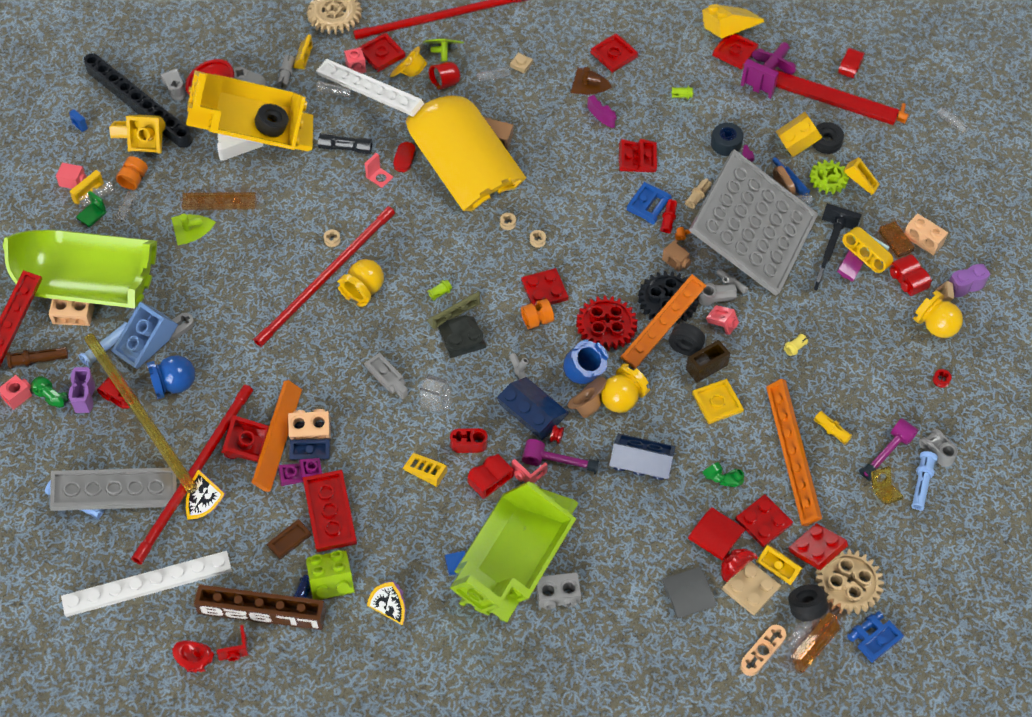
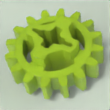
(828, 177)

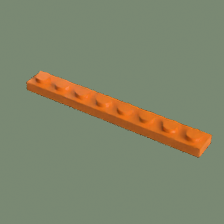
(794, 453)

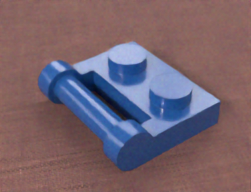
(643, 200)

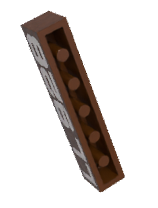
(260, 607)

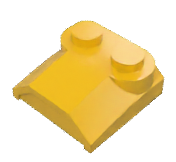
(144, 133)

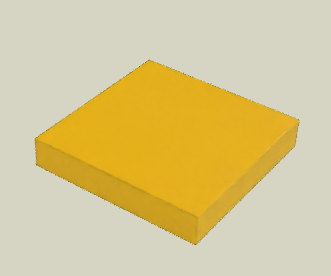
(717, 401)

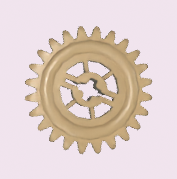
(333, 16)

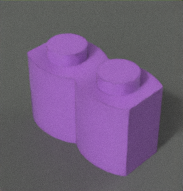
(969, 280)
(82, 390)

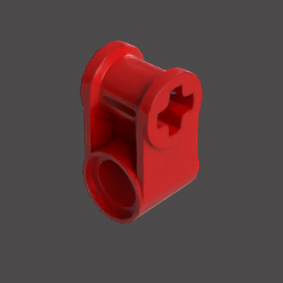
(111, 393)

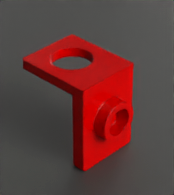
(235, 652)

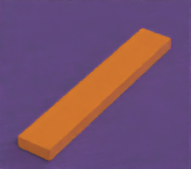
(663, 321)
(276, 437)

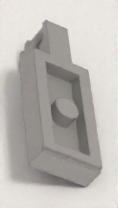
(387, 375)

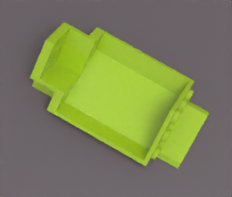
(504, 559)

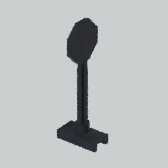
(840, 218)

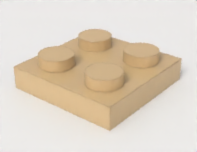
(751, 588)

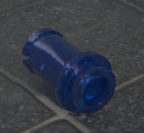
(303, 588)

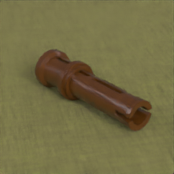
(28, 357)

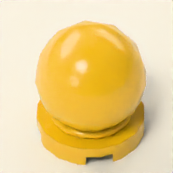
(362, 281)
(940, 317)
(624, 389)

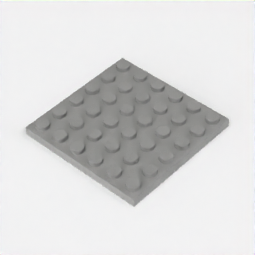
(754, 222)

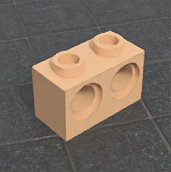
(925, 234)
(71, 312)
(309, 431)

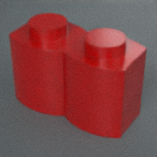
(910, 275)
(490, 475)

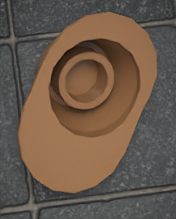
(589, 398)

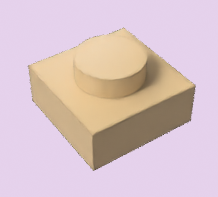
(521, 63)
(947, 290)

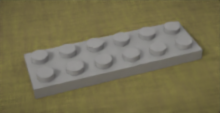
(111, 488)

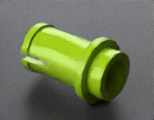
(682, 92)
(440, 289)

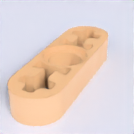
(762, 642)

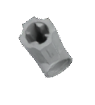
(717, 293)

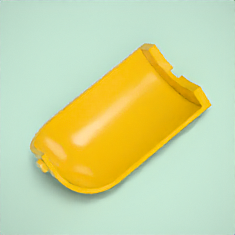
(463, 150)

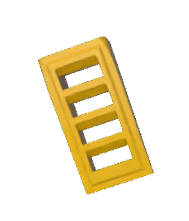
(861, 175)
(426, 476)

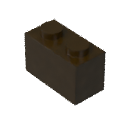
(707, 361)

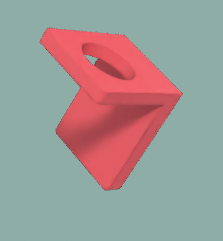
(372, 169)
(523, 475)

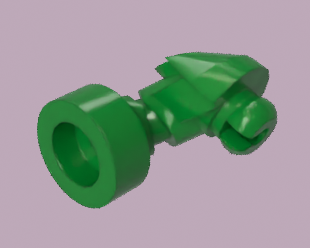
(43, 388)
(733, 478)

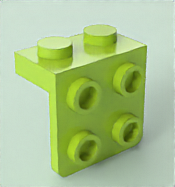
(329, 575)

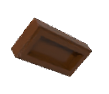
(289, 539)

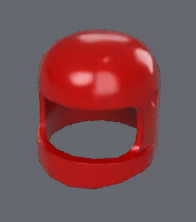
(448, 72)

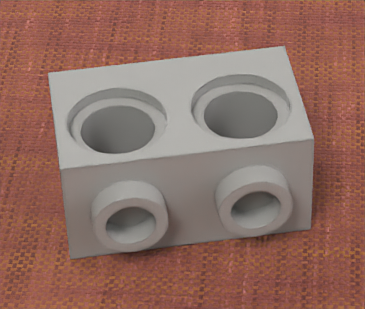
(557, 585)

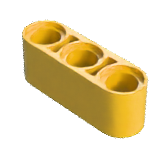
(864, 242)

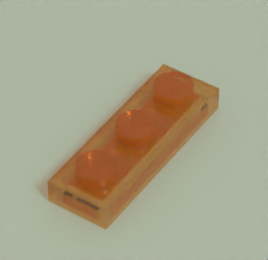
(815, 642)

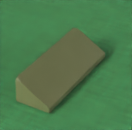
(454, 310)

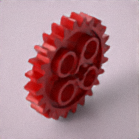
(607, 322)

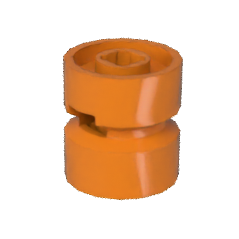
(131, 173)
(536, 314)

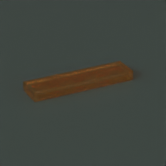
(219, 201)

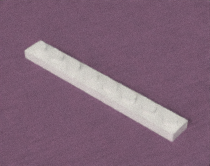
(370, 87)
(146, 583)

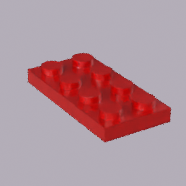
(329, 511)

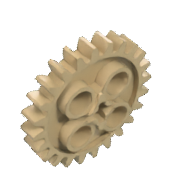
(857, 568)

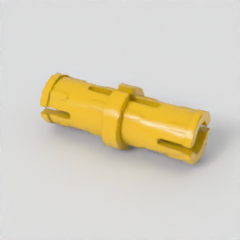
(832, 427)

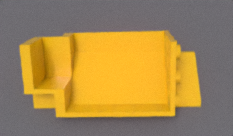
(231, 106)

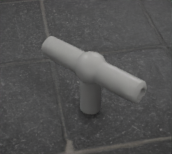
(726, 278)
(519, 367)

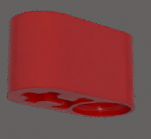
(851, 63)
(468, 434)

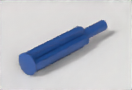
(800, 188)

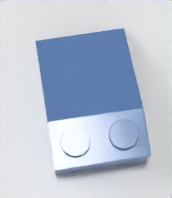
(143, 335)

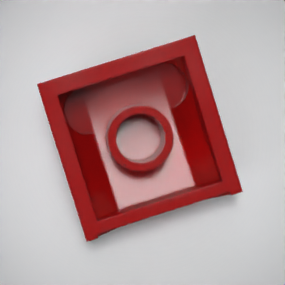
(244, 439)

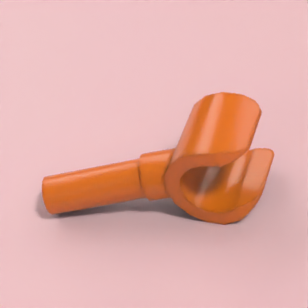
(902, 117)
(681, 233)

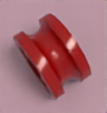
(944, 373)
(557, 434)

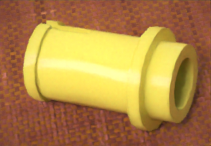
(792, 347)

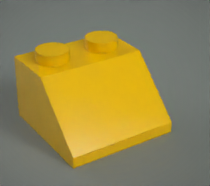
(799, 134)

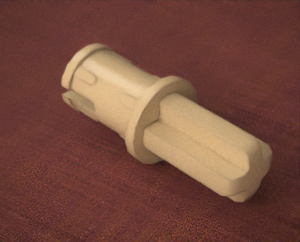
(698, 193)

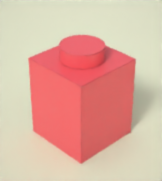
(70, 175)

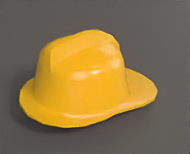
(411, 65)

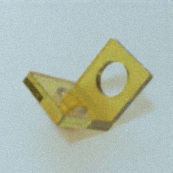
(885, 490)

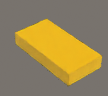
(94, 180)

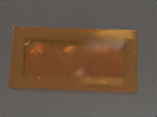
(896, 239)

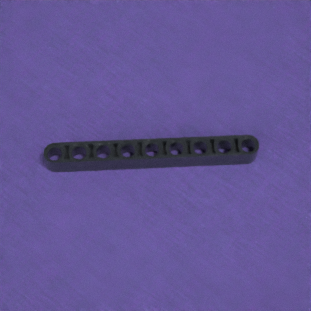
(136, 98)

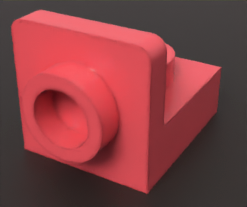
(723, 317)

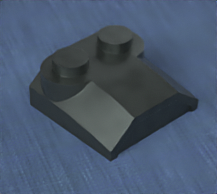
(462, 336)

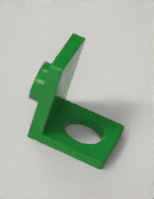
(92, 212)

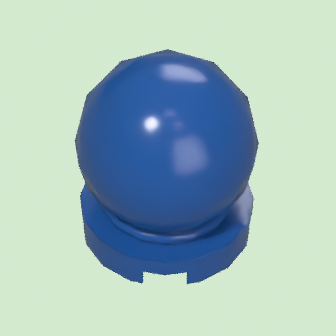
(585, 362)
(171, 375)

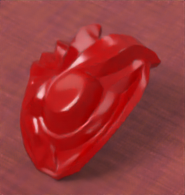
(736, 562)
(192, 655)

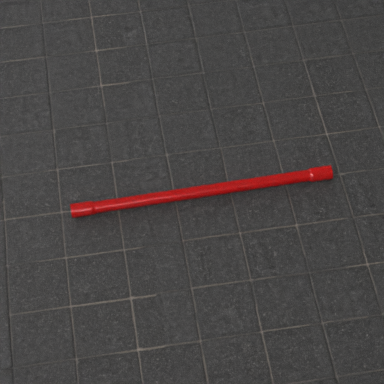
(369, 31)
(268, 331)
(146, 546)

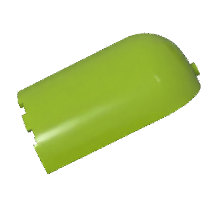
(83, 265)

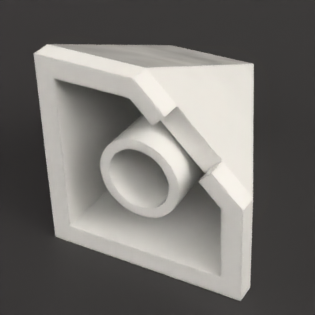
(233, 146)

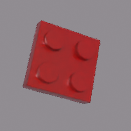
(735, 50)
(382, 52)
(614, 52)
(545, 286)
(764, 520)
(818, 546)

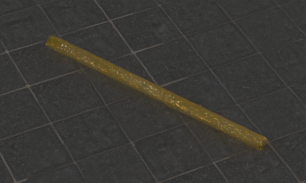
(141, 414)

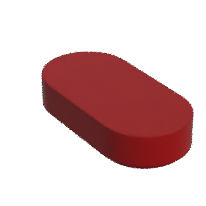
(404, 157)

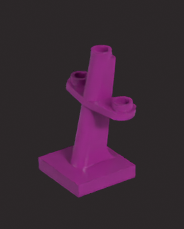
(764, 76)

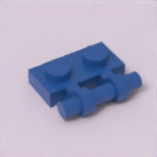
(880, 641)

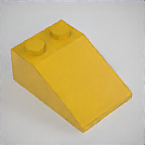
(728, 20)

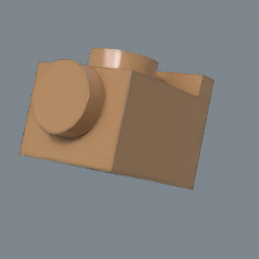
(676, 256)

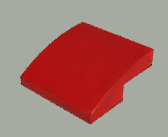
(638, 156)
(716, 533)

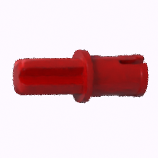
(669, 216)

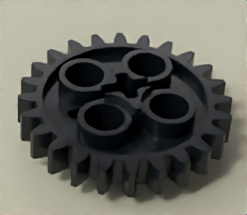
(656, 293)

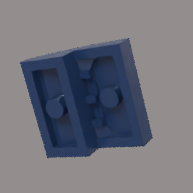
(310, 447)

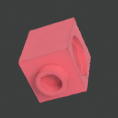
(355, 60)
(9, 394)

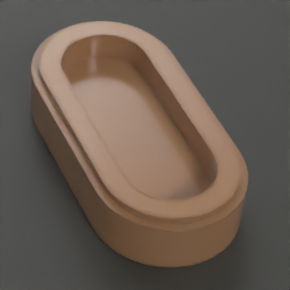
(782, 177)

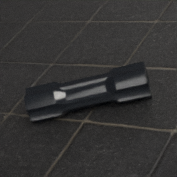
(331, 142)

